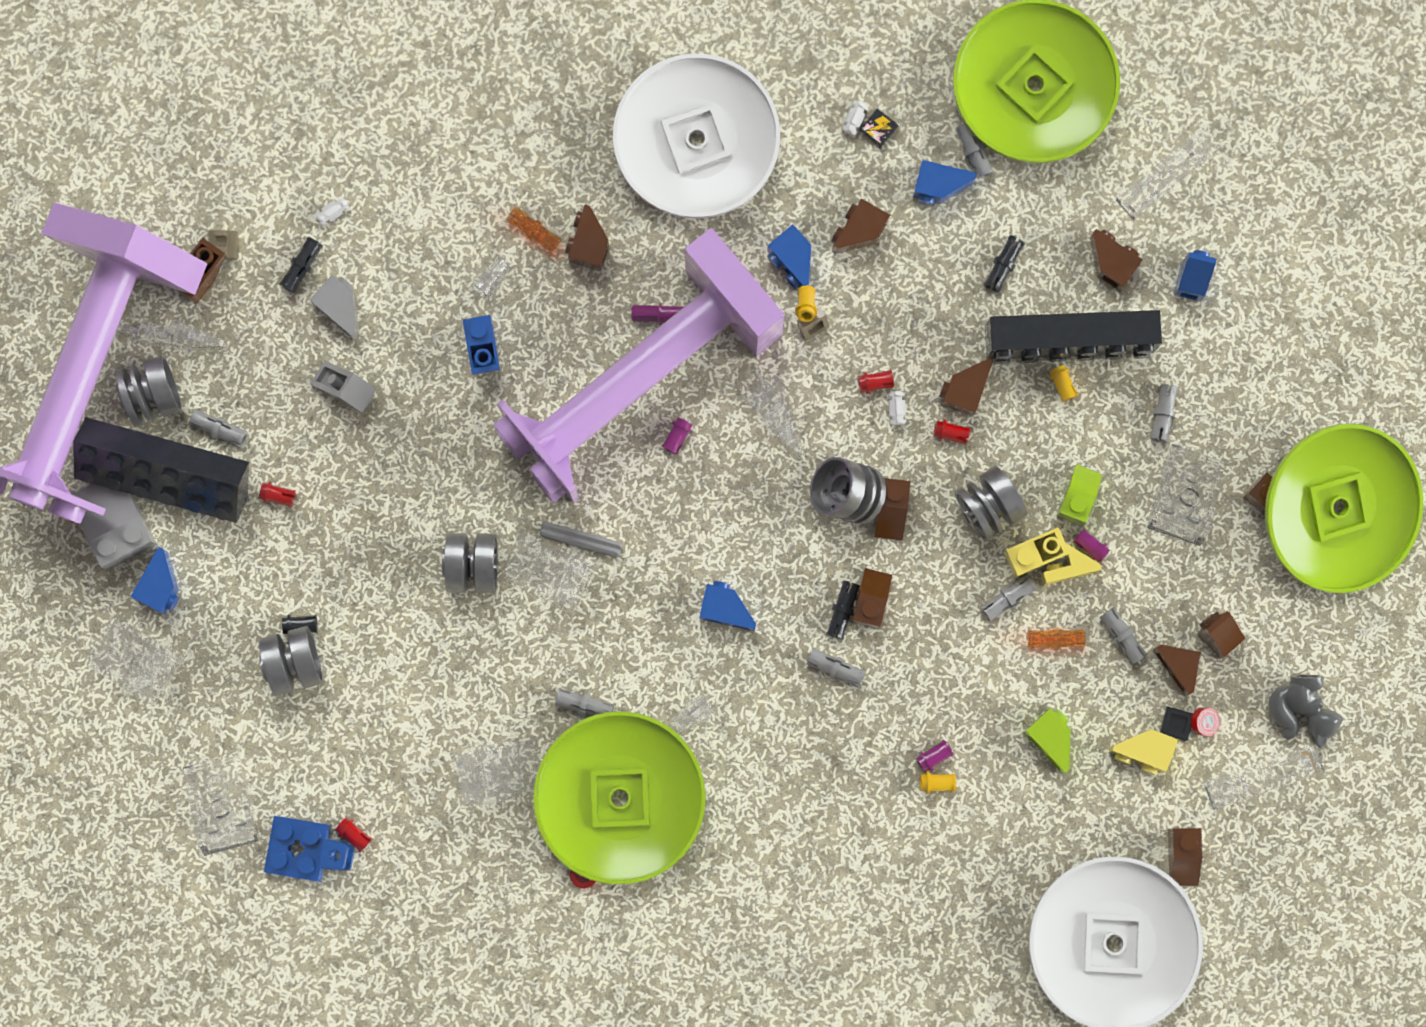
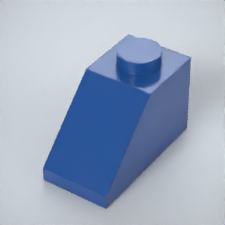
(940, 182)
(158, 584)
(725, 607)

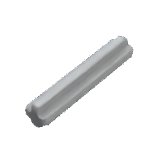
(581, 539)

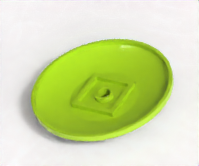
(1042, 43)
(1378, 515)
(577, 789)

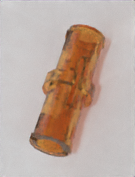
(534, 229)
(1055, 638)

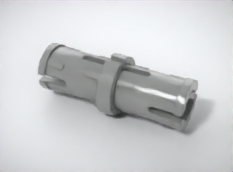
(975, 152)
(1164, 413)
(218, 428)
(1008, 598)
(1123, 635)
(835, 667)
(582, 704)

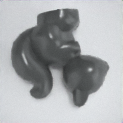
(1303, 699)

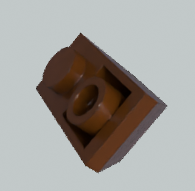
(862, 229)
(590, 242)
(214, 258)
(1113, 261)
(1221, 633)

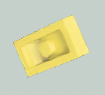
(1077, 566)

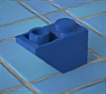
(793, 254)
(1195, 275)
(481, 344)

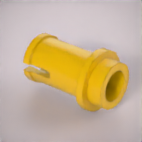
(806, 306)
(1063, 383)
(937, 782)

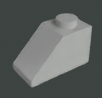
(338, 304)
(343, 386)

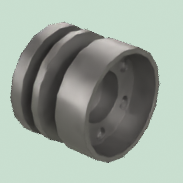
(149, 390)
(847, 490)
(989, 504)

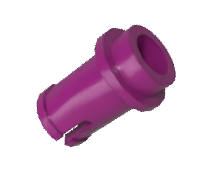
(677, 435)
(1091, 546)
(934, 756)

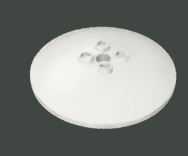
(687, 98)
(1157, 951)

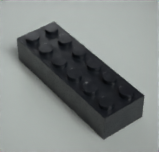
(1073, 335)
(160, 470)

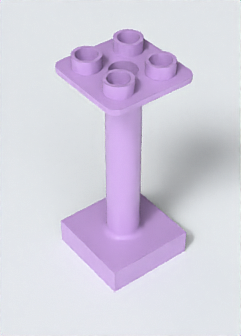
(121, 256)
(727, 298)

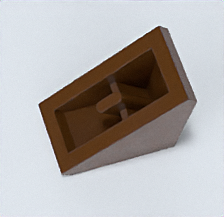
(1181, 665)

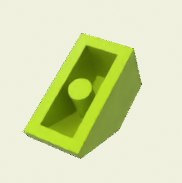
(1079, 495)
(1052, 738)

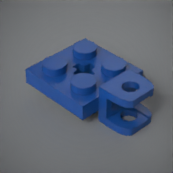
(318, 850)

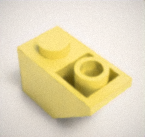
(1036, 552)
(1149, 749)

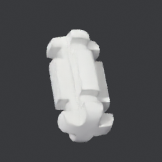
(854, 118)
(332, 211)
(897, 408)

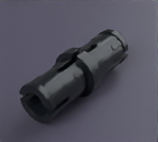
(1004, 263)
(301, 265)
(843, 609)

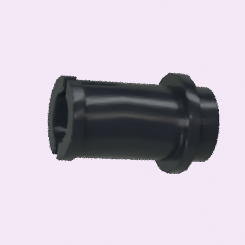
(290, 623)

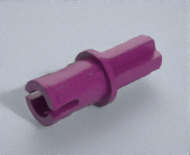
(653, 313)

